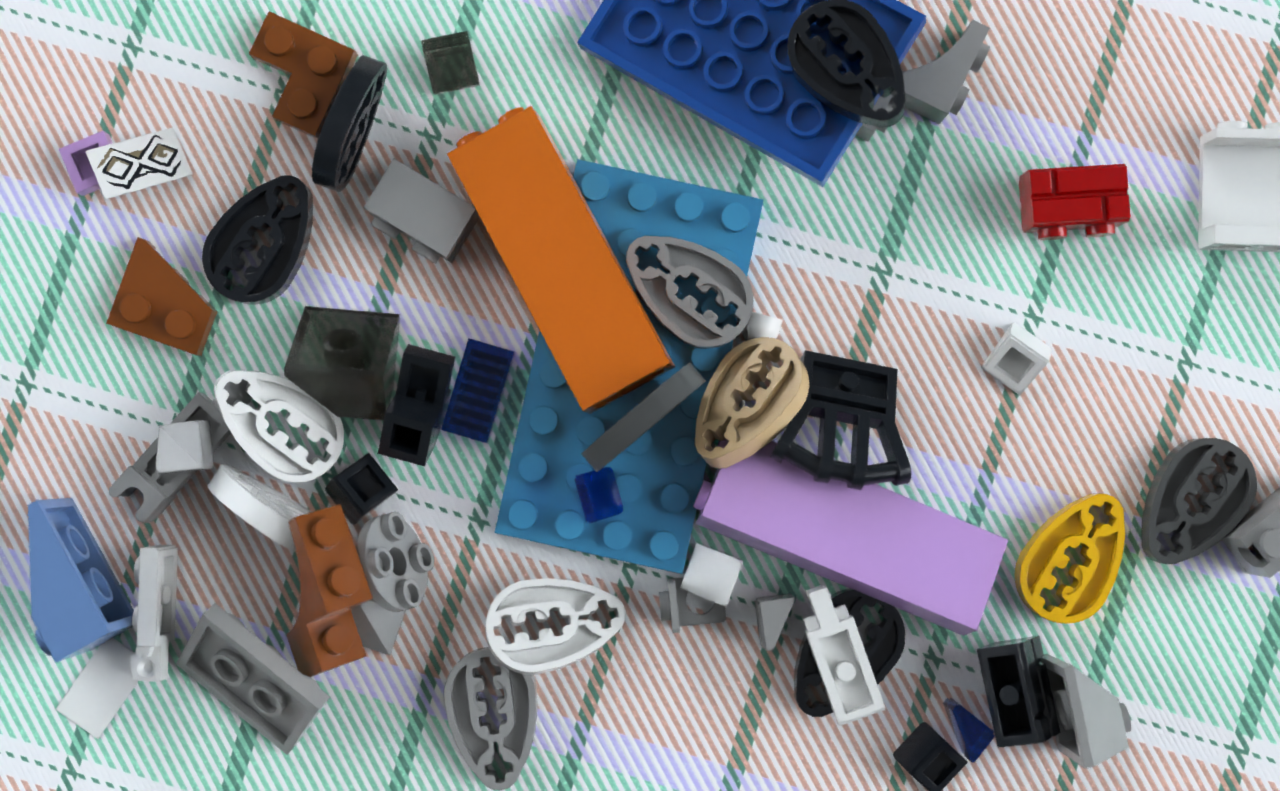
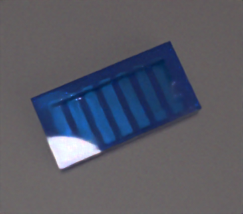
(478, 390)

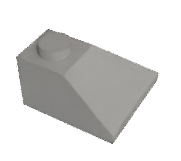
(1088, 715)

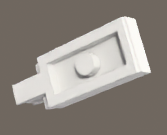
(155, 612)
(841, 659)

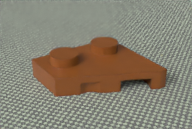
(161, 303)

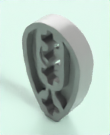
(713, 273)
(477, 739)

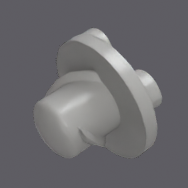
(394, 562)

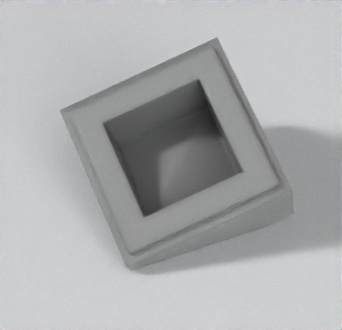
(184, 447)

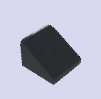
(360, 488)
(929, 758)

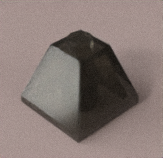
(346, 360)

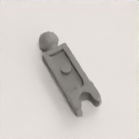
(161, 489)

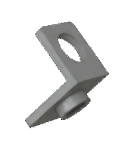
(674, 608)

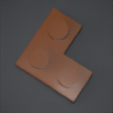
(315, 70)

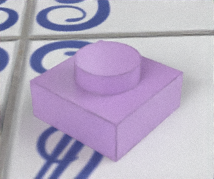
(78, 163)

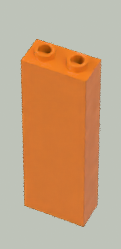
(559, 259)

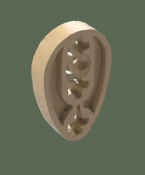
(732, 382)

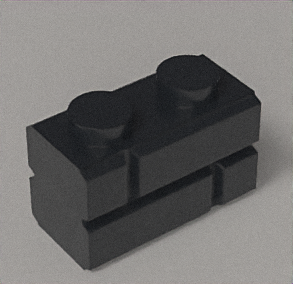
(1018, 692)

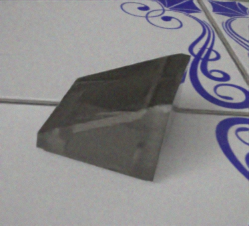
(450, 62)

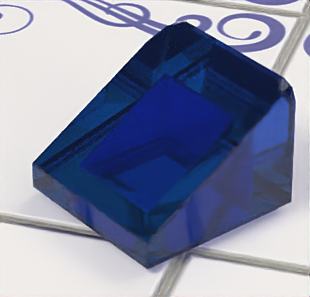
(599, 494)
(970, 732)

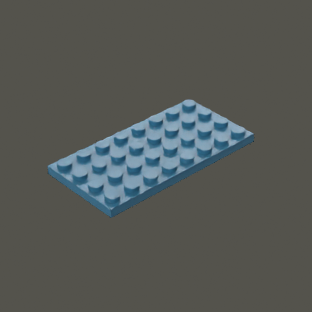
(662, 468)

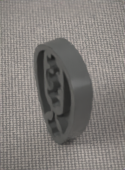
(643, 417)
(1221, 510)

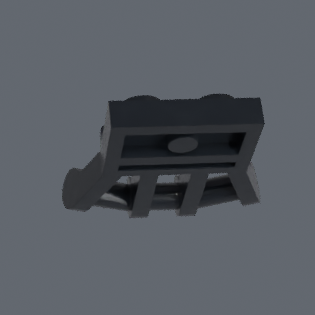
(853, 395)

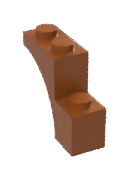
(329, 588)

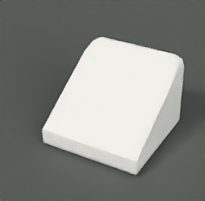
(1017, 358)
(711, 574)

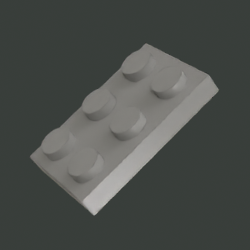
(251, 678)

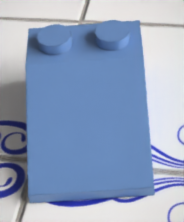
(71, 583)

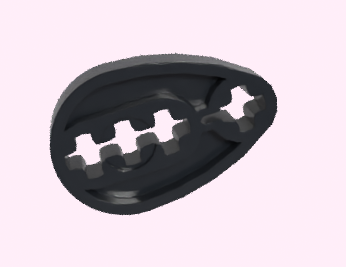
(864, 40)
(348, 124)
(235, 233)
(882, 648)

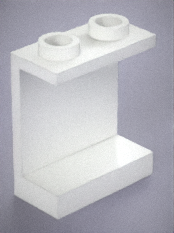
(1239, 188)

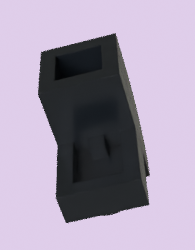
(418, 406)

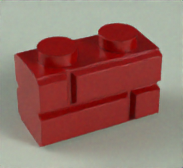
(1073, 200)

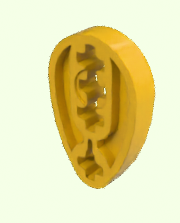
(1091, 580)

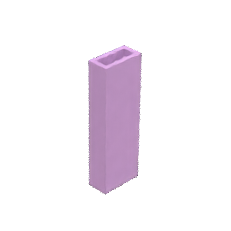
(857, 538)

